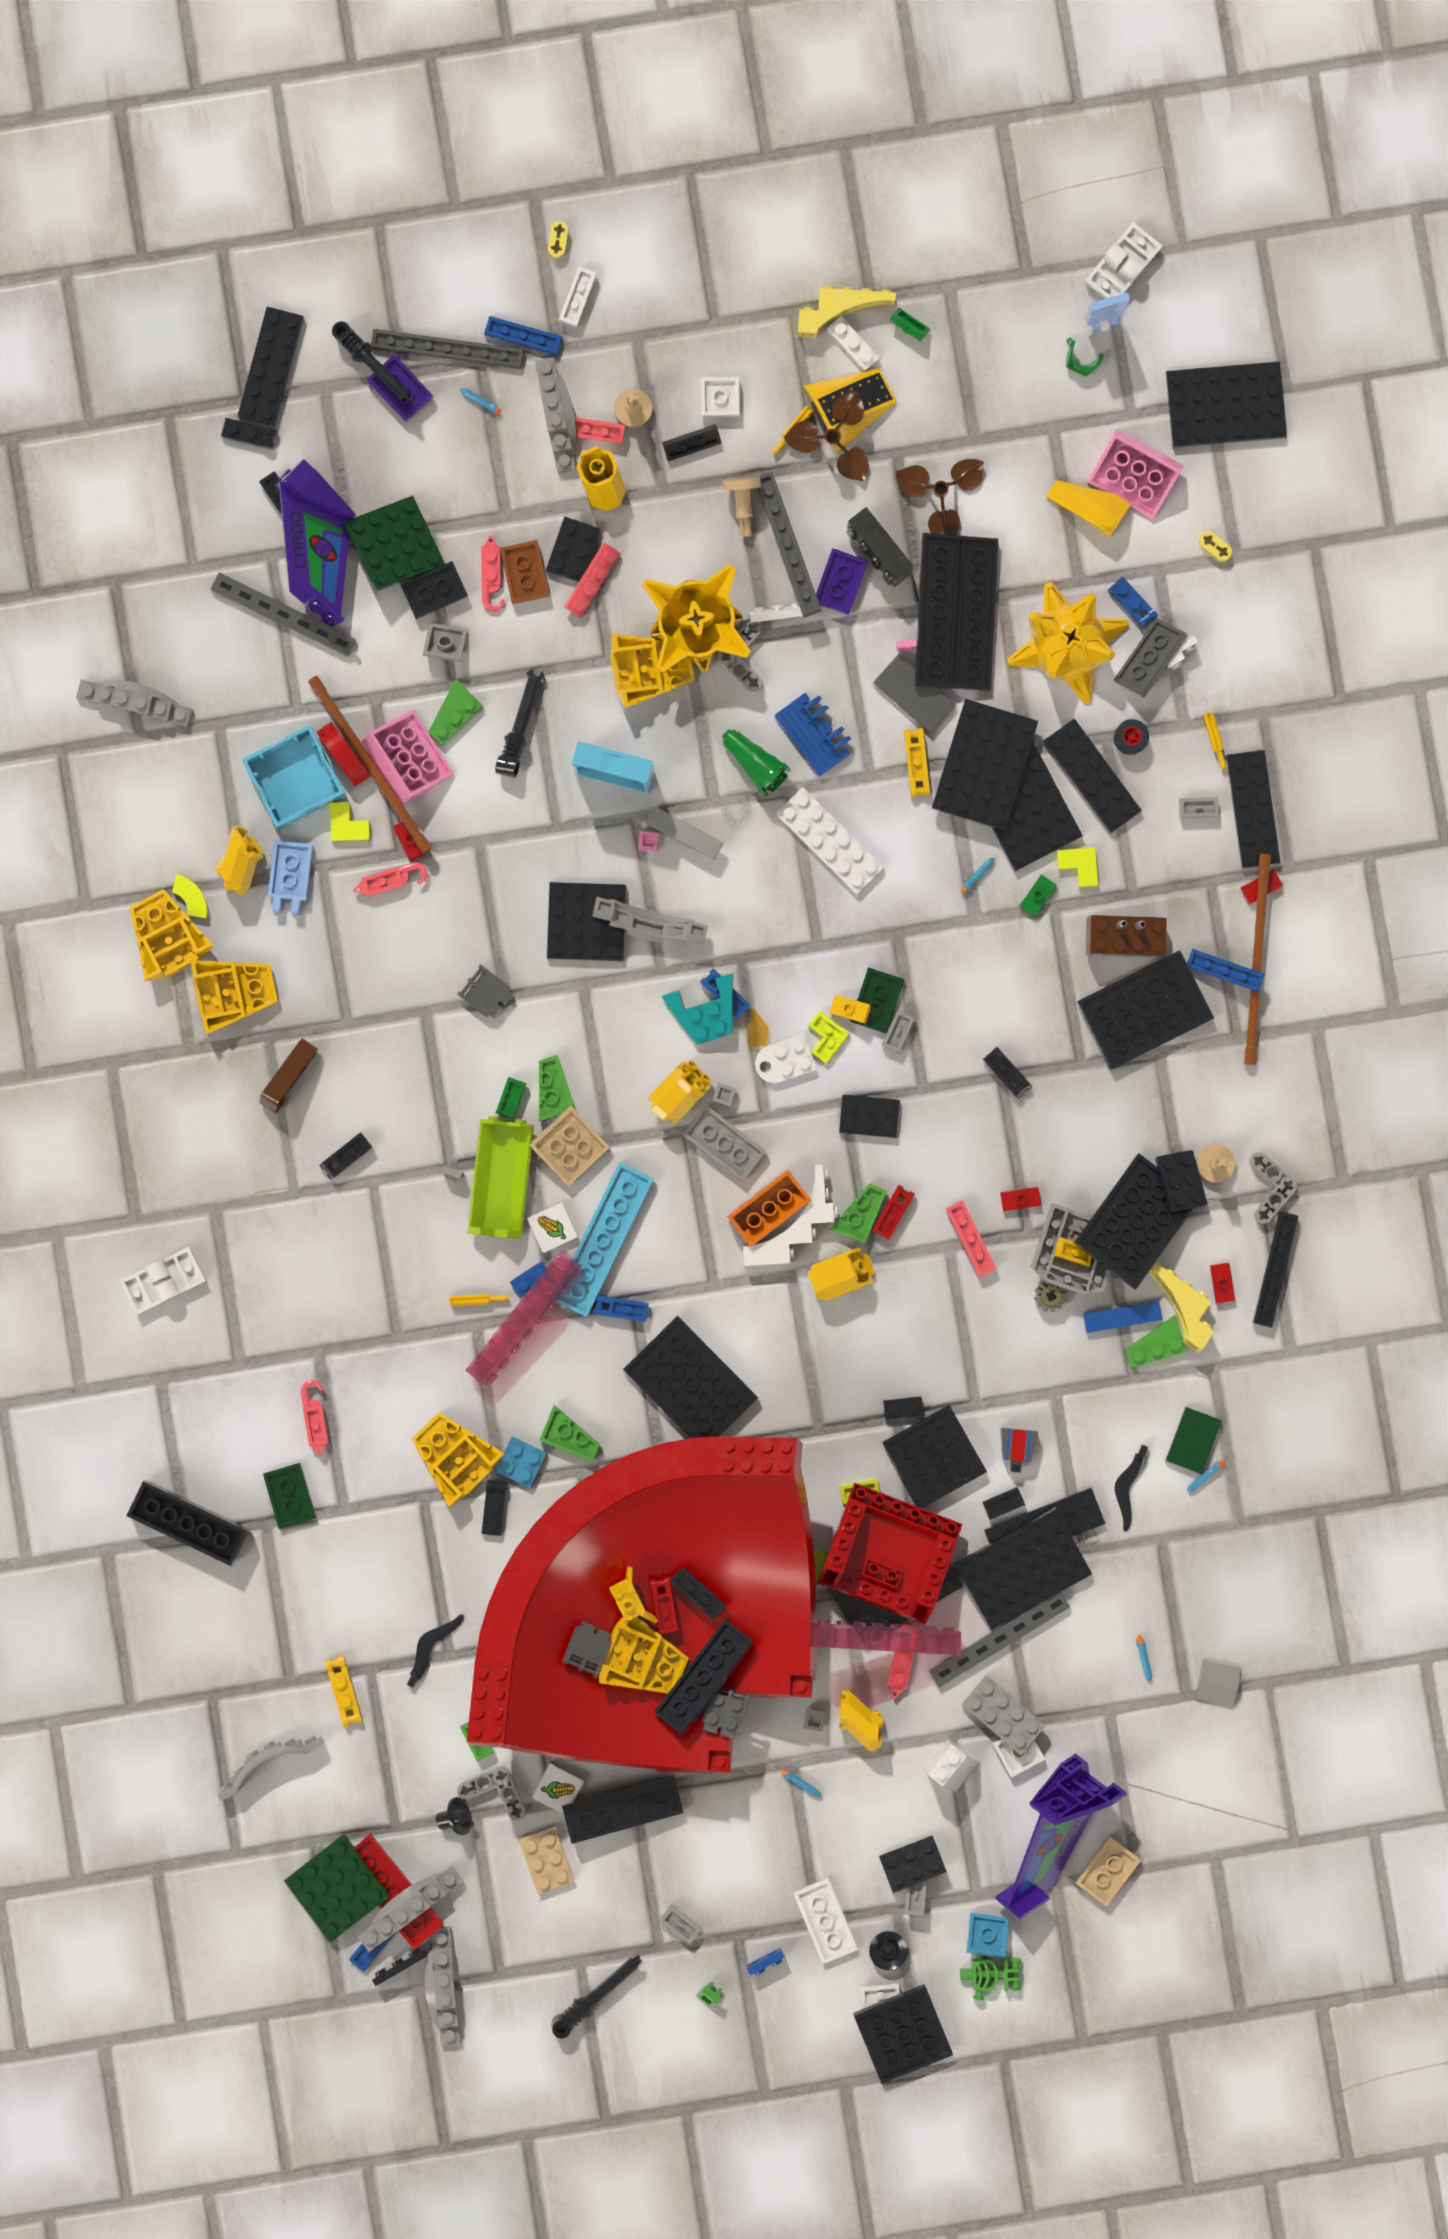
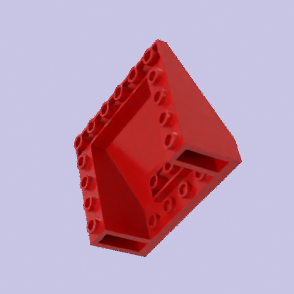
(890, 1553)

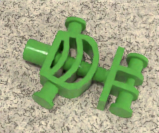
(972, 1974)

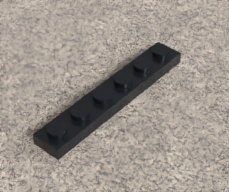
(1275, 1269)

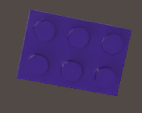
(419, 393)
(840, 581)

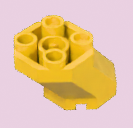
(601, 479)
(239, 861)
(679, 1092)
(841, 1274)
(860, 1720)

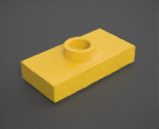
(850, 1009)
(1067, 1250)

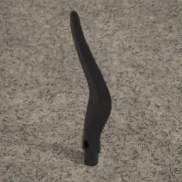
(1124, 1482)
(425, 1645)

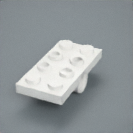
(1123, 262)
(162, 1280)

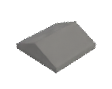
(445, 642)
(1218, 1683)

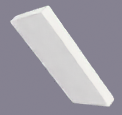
(825, 1920)

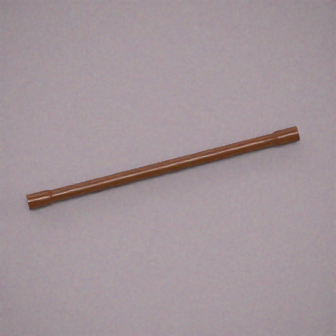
(321, 692)
(1264, 869)

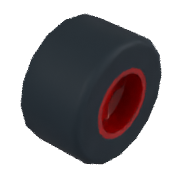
(1128, 731)

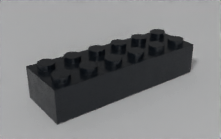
(188, 1522)

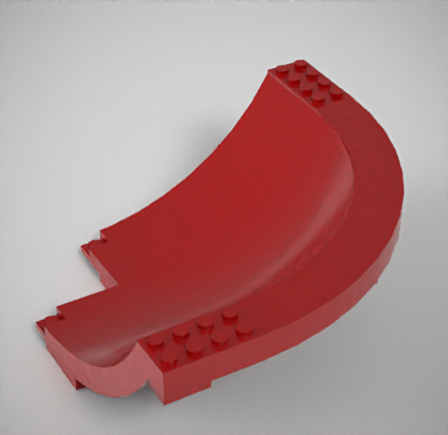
(710, 1504)

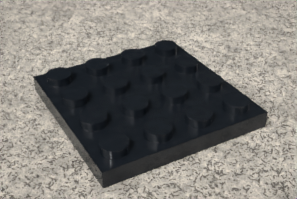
(573, 929)
(934, 1456)
(903, 2034)

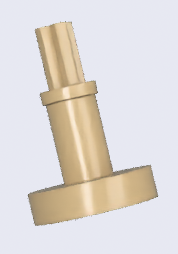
(633, 408)
(743, 500)
(1215, 1163)

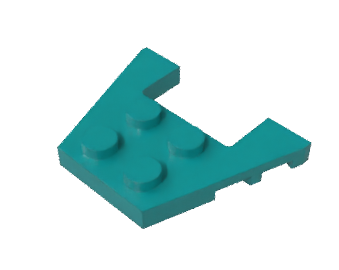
(708, 1019)

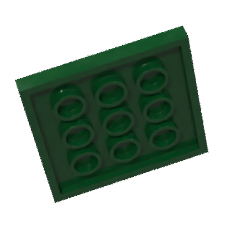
(394, 543)
(337, 1888)

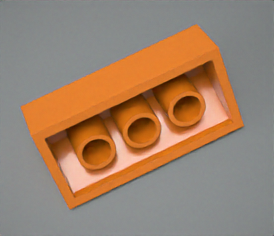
(769, 1207)

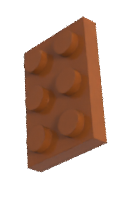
(524, 572)

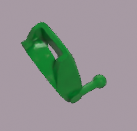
(1084, 370)

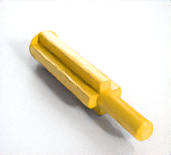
(805, 415)
(1215, 737)
(480, 1299)

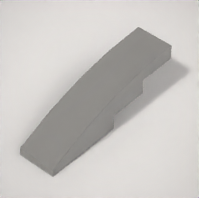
(684, 833)

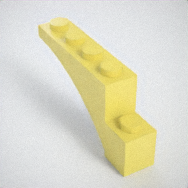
(837, 303)
(1188, 1306)

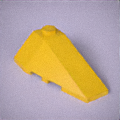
(1093, 506)

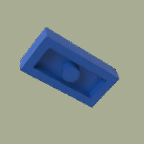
(526, 1280)
(759, 1965)

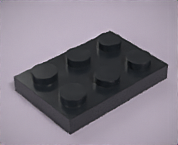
(573, 549)
(434, 590)
(869, 1116)
(1181, 1181)
(912, 1864)

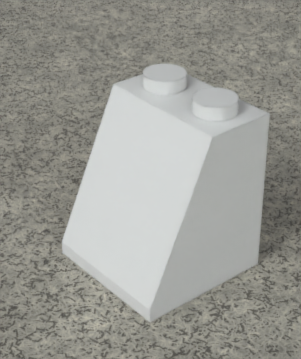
(951, 1766)

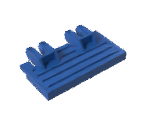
(811, 734)

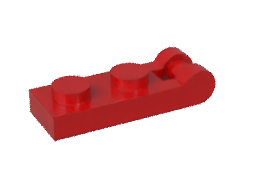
(893, 1212)
(664, 1606)

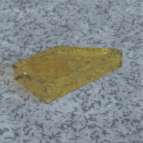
(757, 1030)

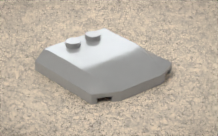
(1061, 1272)

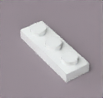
(577, 296)
(853, 343)
(777, 612)

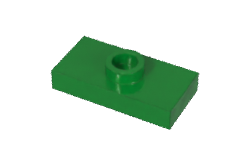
(909, 324)
(1037, 895)
(511, 1098)

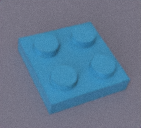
(521, 1461)
(987, 1935)

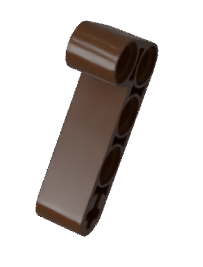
(287, 1075)

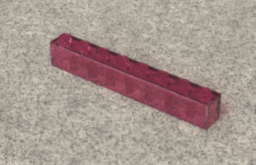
(524, 1317)
(885, 1638)

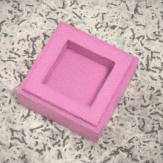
(906, 645)
(648, 841)

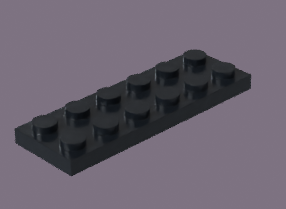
(270, 366)
(1092, 775)
(1252, 807)
(1077, 1511)
(704, 1677)
(622, 1809)

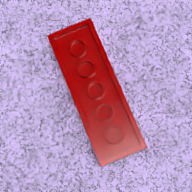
(395, 1882)

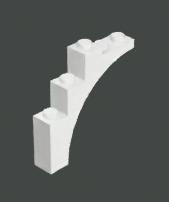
(816, 1211)

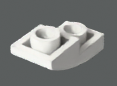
(1186, 647)

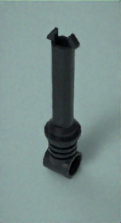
(362, 352)
(508, 762)
(584, 2006)

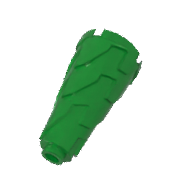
(760, 766)

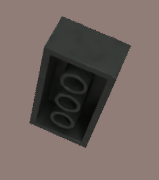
(879, 547)

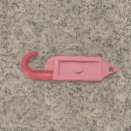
(490, 573)
(389, 879)
(314, 1418)
(900, 1670)

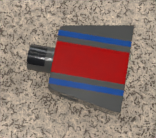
(1017, 1446)

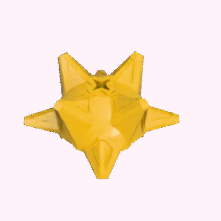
(692, 600)
(1050, 636)

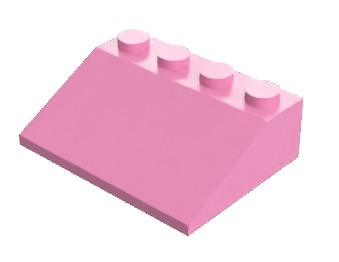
(1135, 473)
(407, 757)

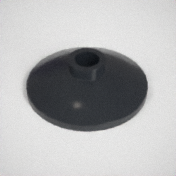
(889, 1960)

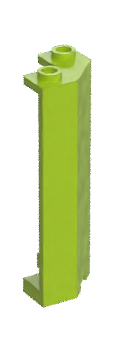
(500, 1178)

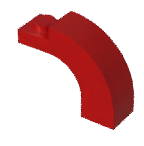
(343, 754)

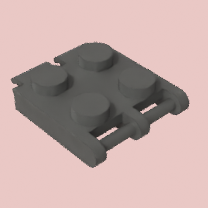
(486, 993)
(587, 1648)
(725, 1713)

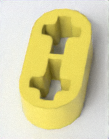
(562, 240)
(1211, 550)

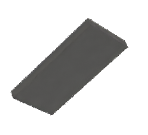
(1150, 657)
(923, 704)

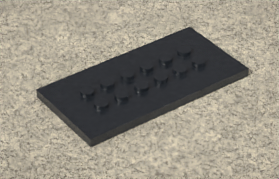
(956, 612)

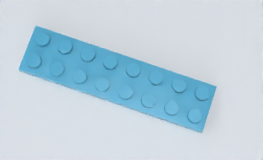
(605, 1236)

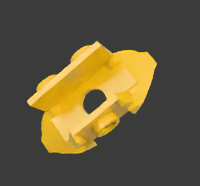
(628, 1599)

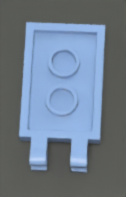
(1107, 309)
(289, 874)

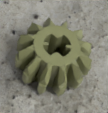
(1044, 1299)

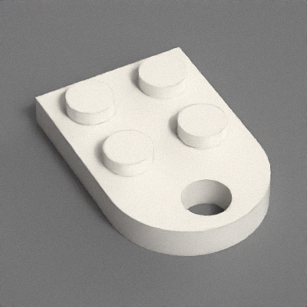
(787, 1059)

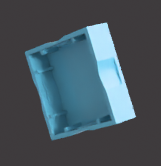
(613, 767)
(294, 777)

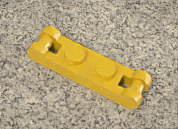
(916, 762)
(343, 1691)

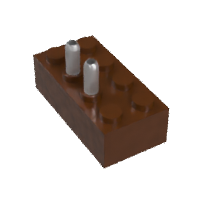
(1126, 936)

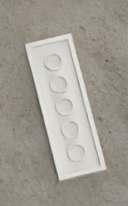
(829, 840)

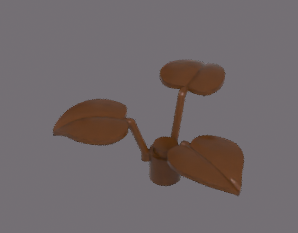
(847, 409)
(915, 479)

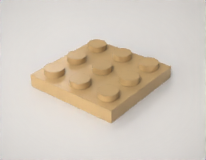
(569, 1145)

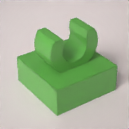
(708, 1996)

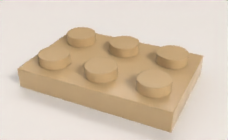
(546, 1860)
(1108, 1871)

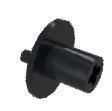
(456, 1817)

